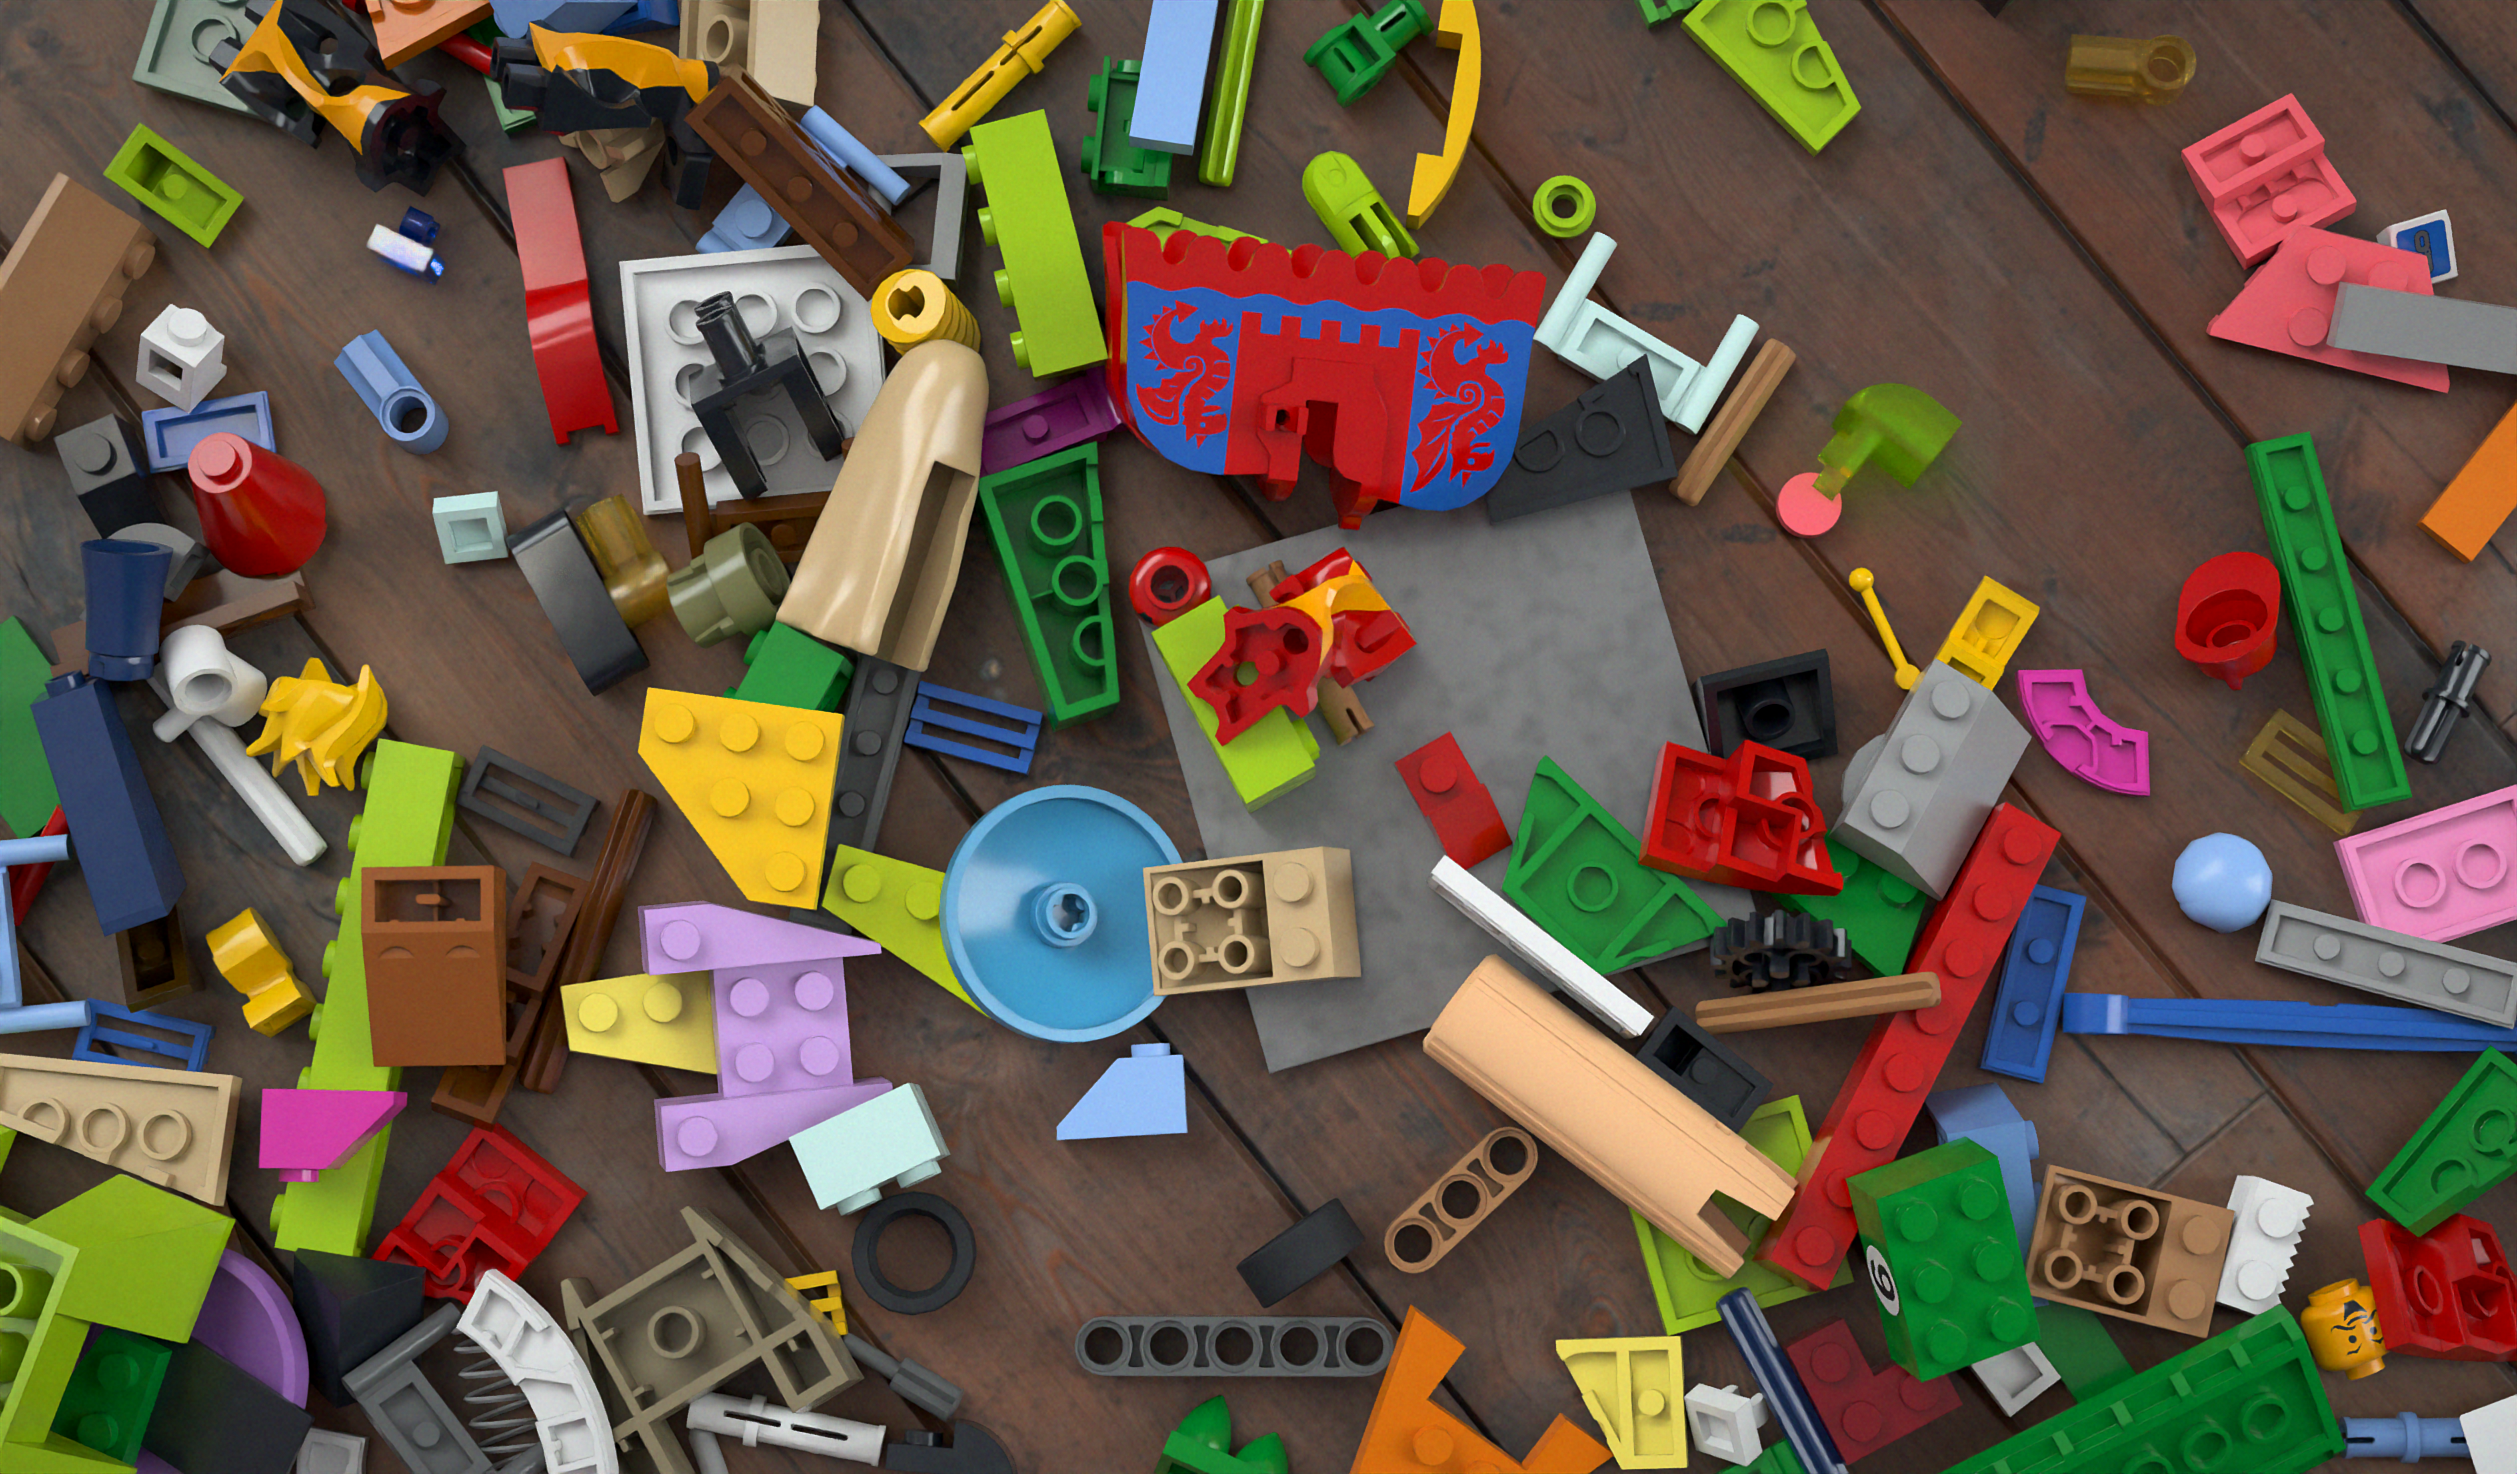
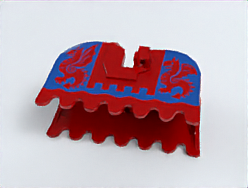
(1381, 364)

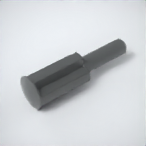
(909, 1379)

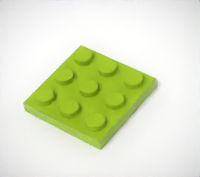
(1688, 1287)

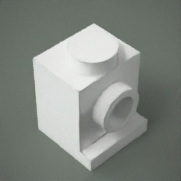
(188, 342)

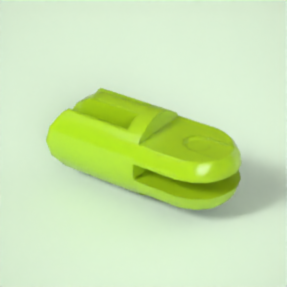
(1354, 208)

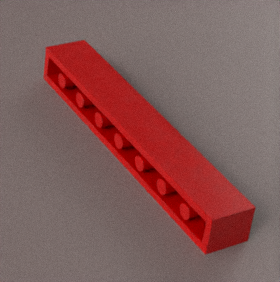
(1907, 1047)

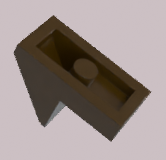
(157, 962)

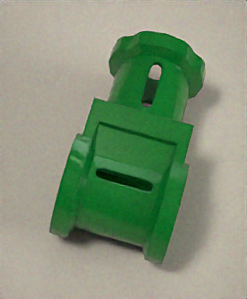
(1364, 49)

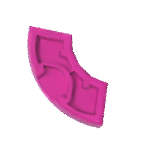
(2080, 735)

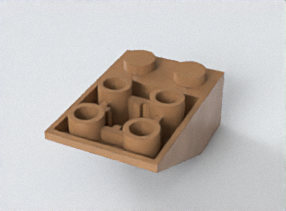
(2127, 1251)

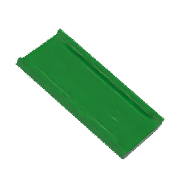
(2218, 1408)

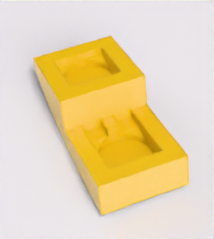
(1987, 632)

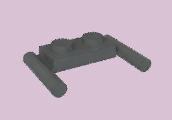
(415, 1417)

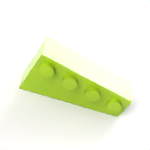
(1038, 246)

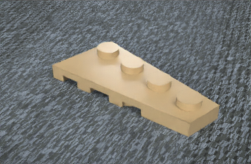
(136, 1118)

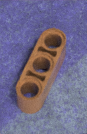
(1491, 1191)

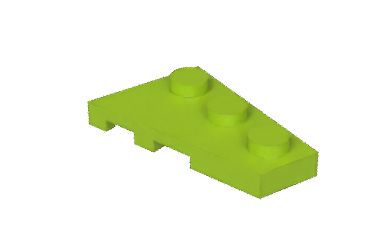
(1779, 62)

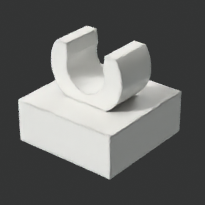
(1726, 1422)

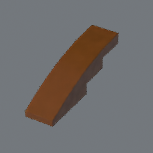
(535, 943)

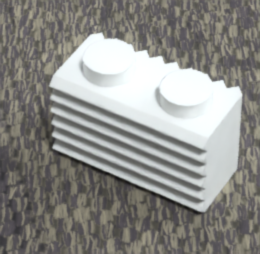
(2260, 1244)

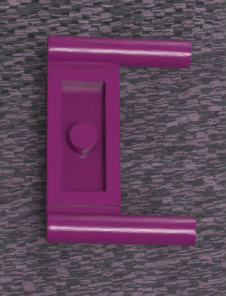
(1049, 423)

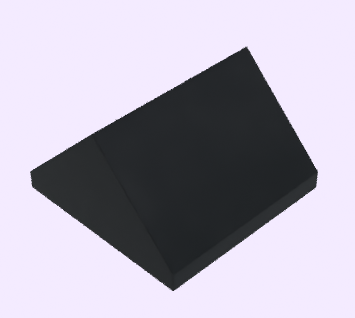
(1772, 704)
(352, 1312)

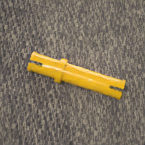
(1000, 73)

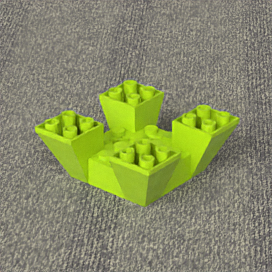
(105, 1258)

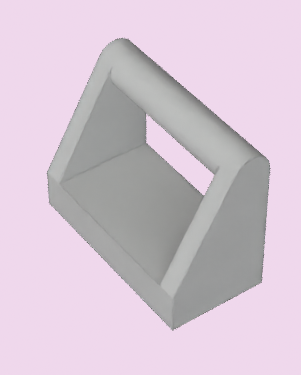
(950, 212)

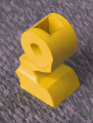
(258, 967)

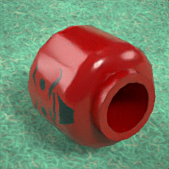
(1165, 567)

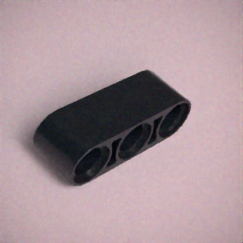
(577, 601)

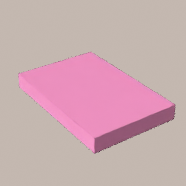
(2438, 870)

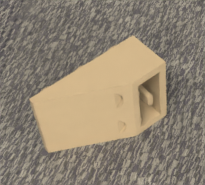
(1252, 921)

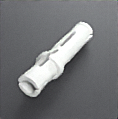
(863, 1440)

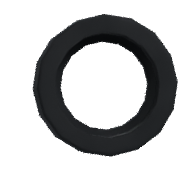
(1300, 1253)
(866, 1263)

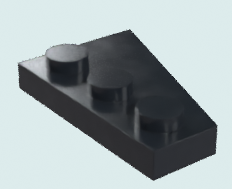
(1588, 450)

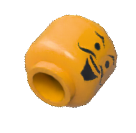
(2344, 1329)

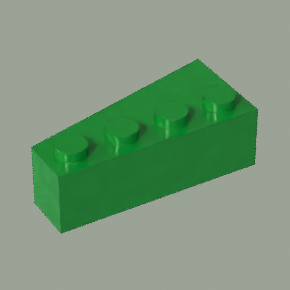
(1054, 570)

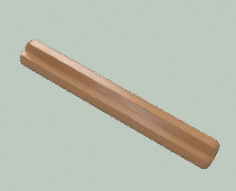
(1819, 1003)

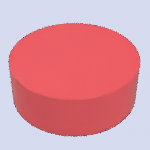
(1805, 509)

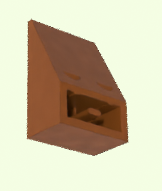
(435, 964)

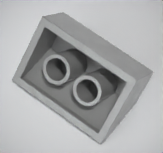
(1932, 780)

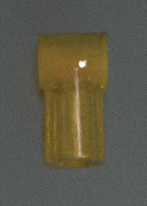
(2121, 67)
(628, 560)

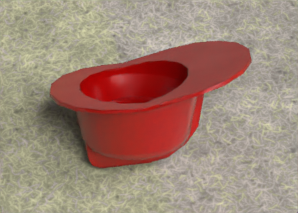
(2229, 616)

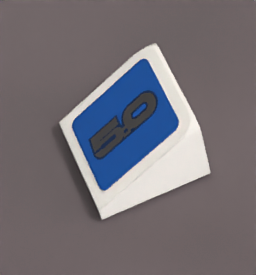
(2429, 236)

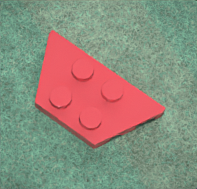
(2294, 295)

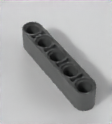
(1202, 1355)

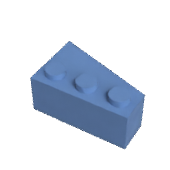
(1994, 1123)

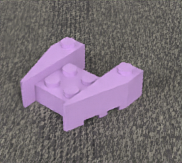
(774, 1029)

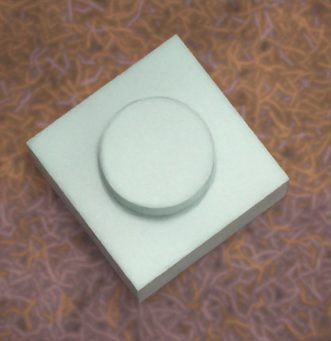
(471, 527)

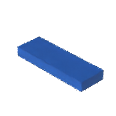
(2032, 985)

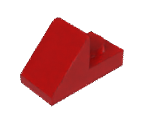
(1453, 802)

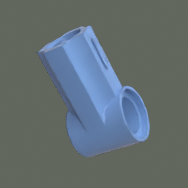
(391, 392)

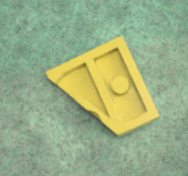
(1634, 1395)

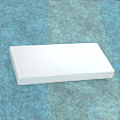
(1538, 949)

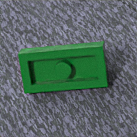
(1204, 1442)

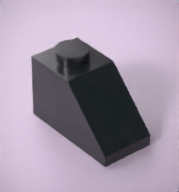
(111, 475)

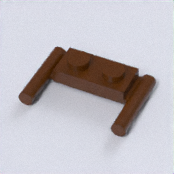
(782, 518)

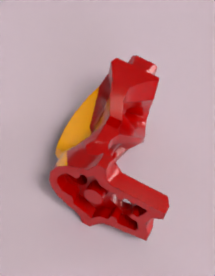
(1323, 627)

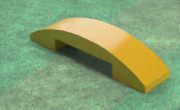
(1433, 173)

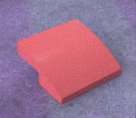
(2267, 179)

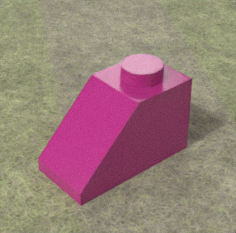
(320, 1128)

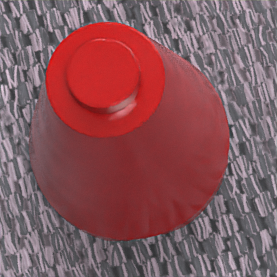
(255, 506)

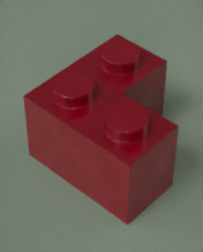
(1862, 1404)

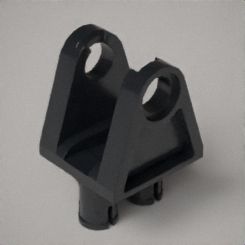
(743, 366)

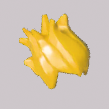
(320, 724)

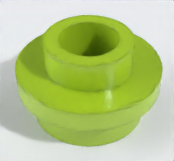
(1564, 188)

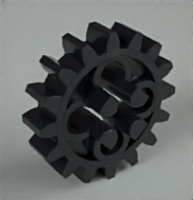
(1780, 952)

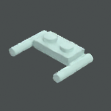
(1604, 344)

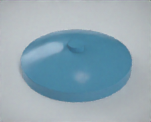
(1053, 914)

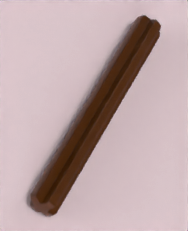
(589, 934)

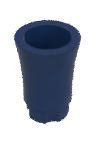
(123, 605)

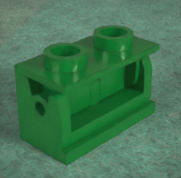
(1107, 156)

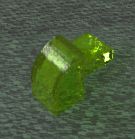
(1893, 428)

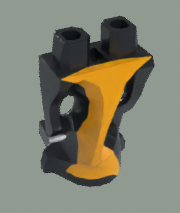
(285, 67)
(610, 84)

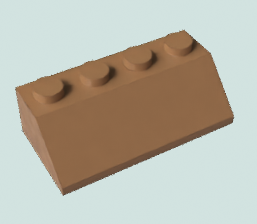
(57, 297)

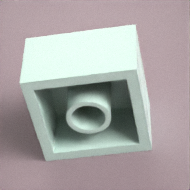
(869, 1148)

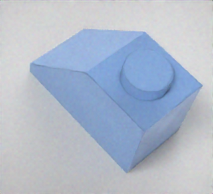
(1133, 1098)

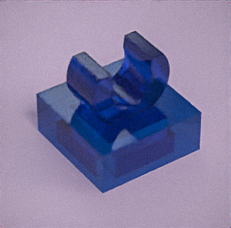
(411, 246)

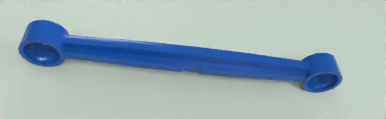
(2284, 1023)

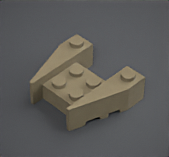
(694, 1330)

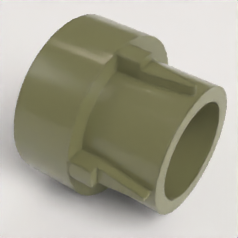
(729, 587)

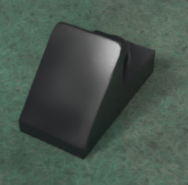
(1703, 1069)

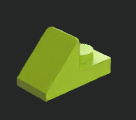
(173, 185)

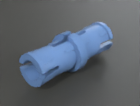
(2403, 1437)

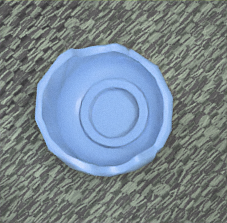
(2222, 882)

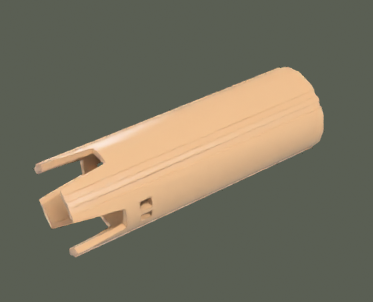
(1605, 1112)

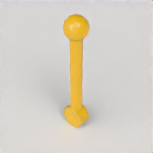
(1862, 581)

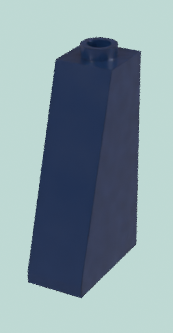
(107, 803)

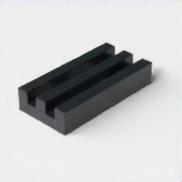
(577, 825)

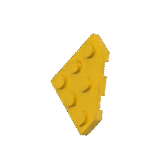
(750, 784)

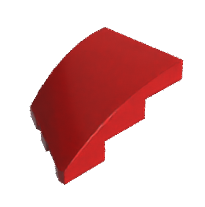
(1738, 821)
(481, 1213)
(2443, 1290)

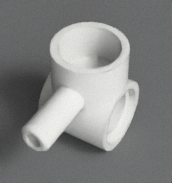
(206, 682)

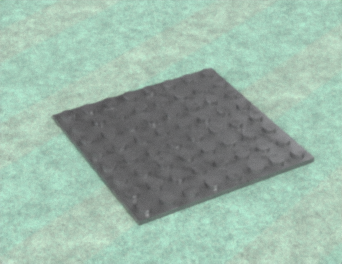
(1523, 651)

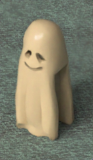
(898, 512)

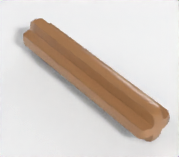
(1732, 422)

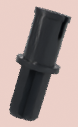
(2446, 703)

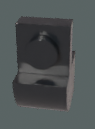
(973, 1451)

